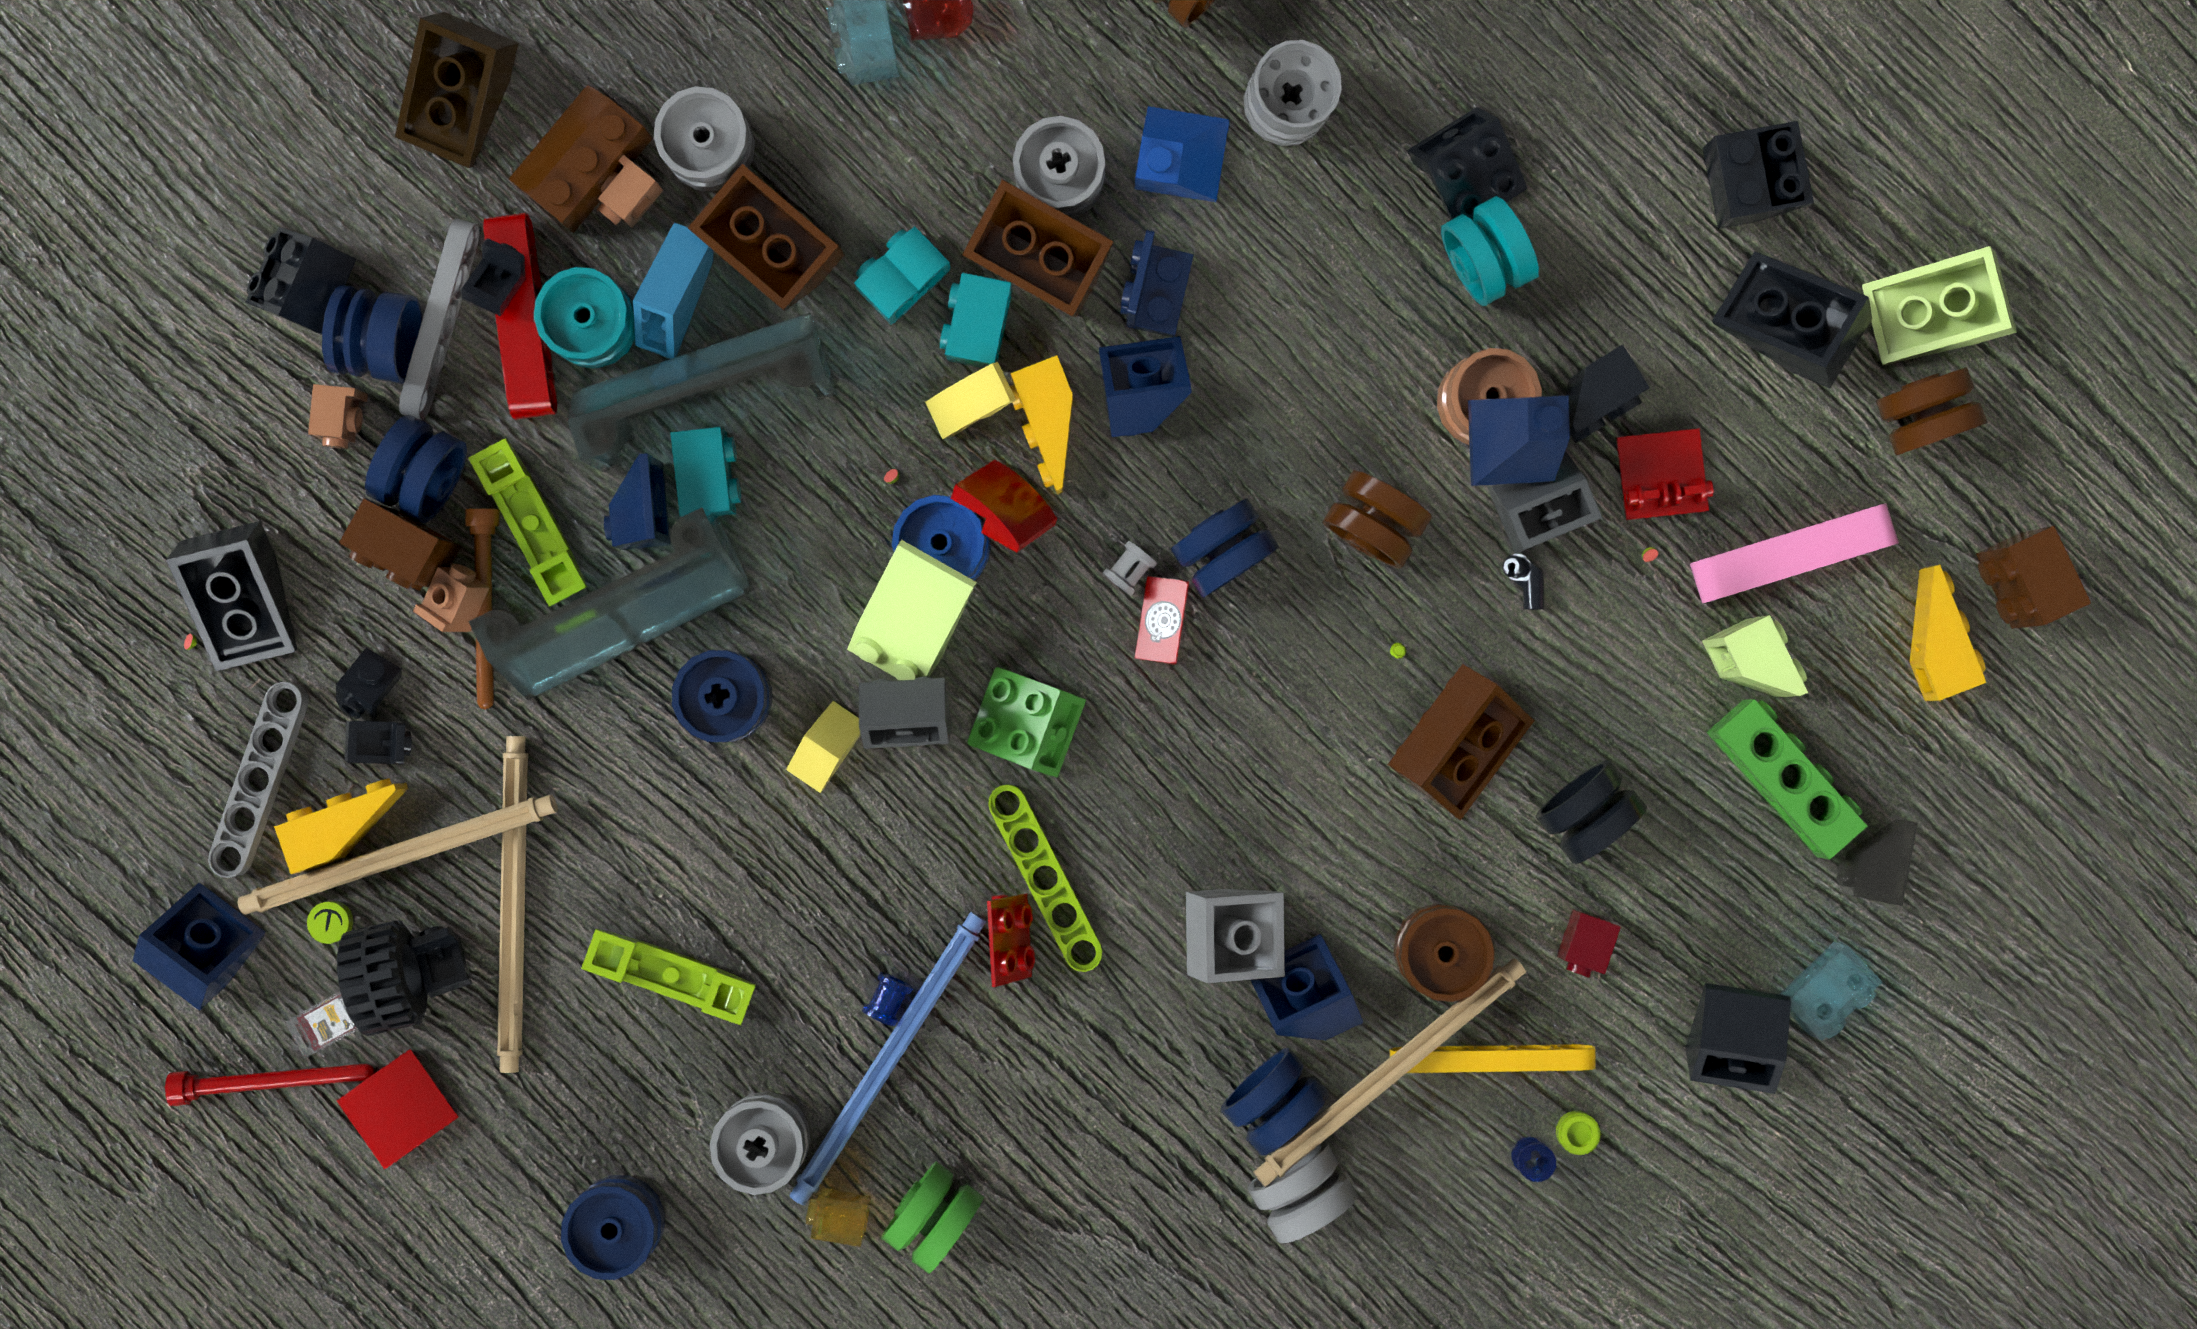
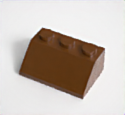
(578, 156)
(766, 239)
(1039, 249)
(1461, 741)

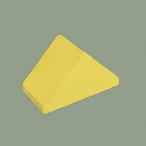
(825, 746)

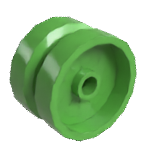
(934, 1218)

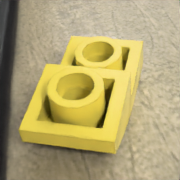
(970, 400)

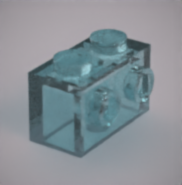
(865, 40)
(1830, 991)

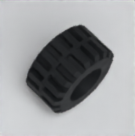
(381, 978)

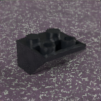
(1757, 174)
(298, 278)
(1601, 389)
(1739, 1038)

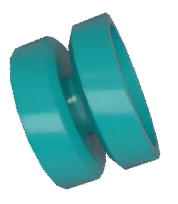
(1490, 251)
(562, 324)

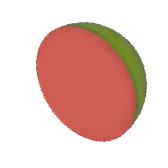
(891, 476)
(1649, 554)
(190, 642)

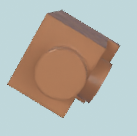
(628, 194)
(336, 415)
(452, 599)

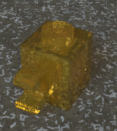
(839, 1217)

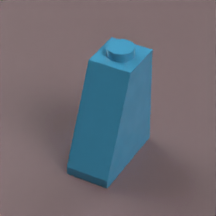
(671, 292)

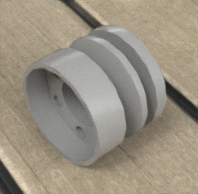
(1295, 70)

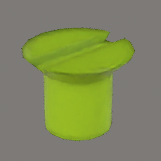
(1398, 650)

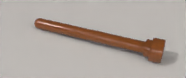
(482, 526)

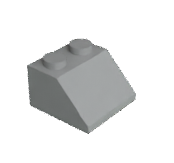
(1234, 934)

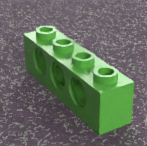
(1840, 818)

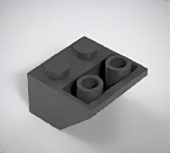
(1545, 509)
(904, 713)

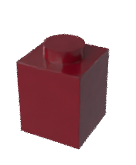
(1588, 943)

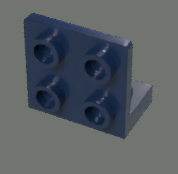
(1159, 287)

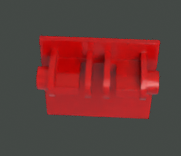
(1663, 474)
(1010, 938)

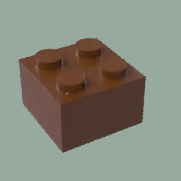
(398, 543)
(2032, 578)

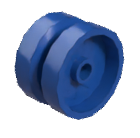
(939, 515)

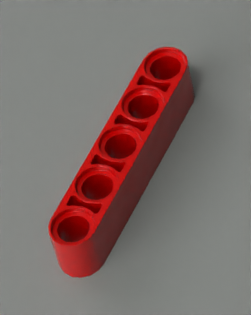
(523, 352)

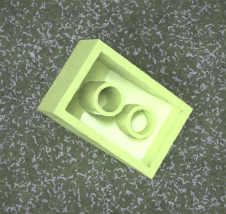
(1940, 307)
(911, 614)

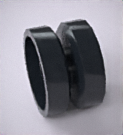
(1591, 812)

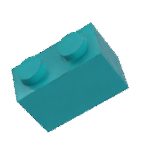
(977, 320)
(704, 471)

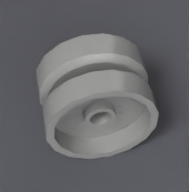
(699, 115)
(1063, 143)
(745, 1163)
(1305, 1196)

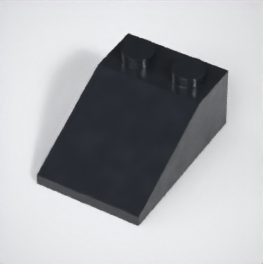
(1795, 318)
(234, 595)

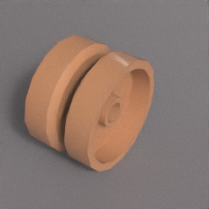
(1482, 375)

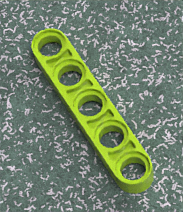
(1049, 898)

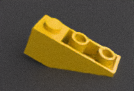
(1048, 407)
(1940, 643)
(331, 833)

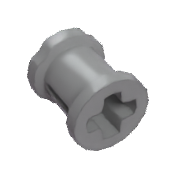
(1129, 568)

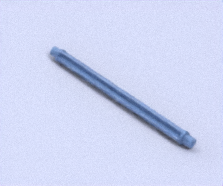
(887, 1059)

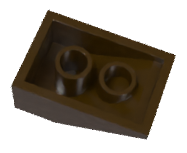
(454, 87)

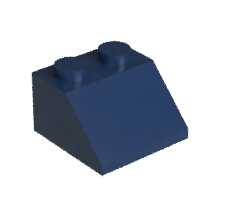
(197, 945)

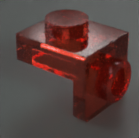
(938, 18)

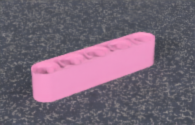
(1794, 553)

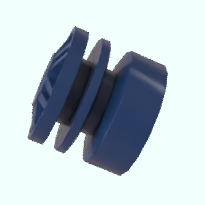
(370, 333)

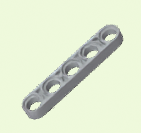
(439, 319)
(242, 793)

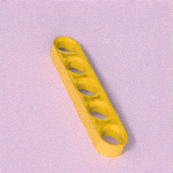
(1507, 1058)

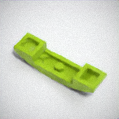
(529, 521)
(669, 974)

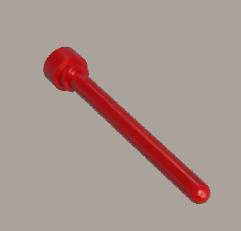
(184, 1087)

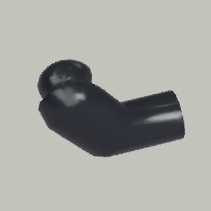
(1527, 576)

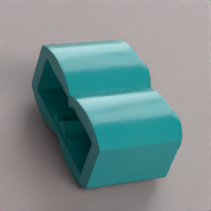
(901, 274)

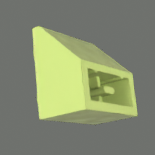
(1757, 657)

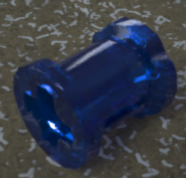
(887, 999)
(1545, 1164)

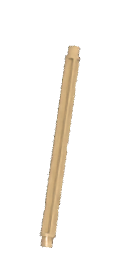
(398, 854)
(512, 910)
(1388, 1073)

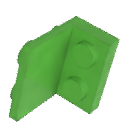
(1026, 722)

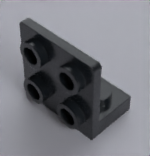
(1469, 163)

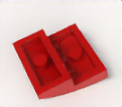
(1008, 502)
(397, 1109)

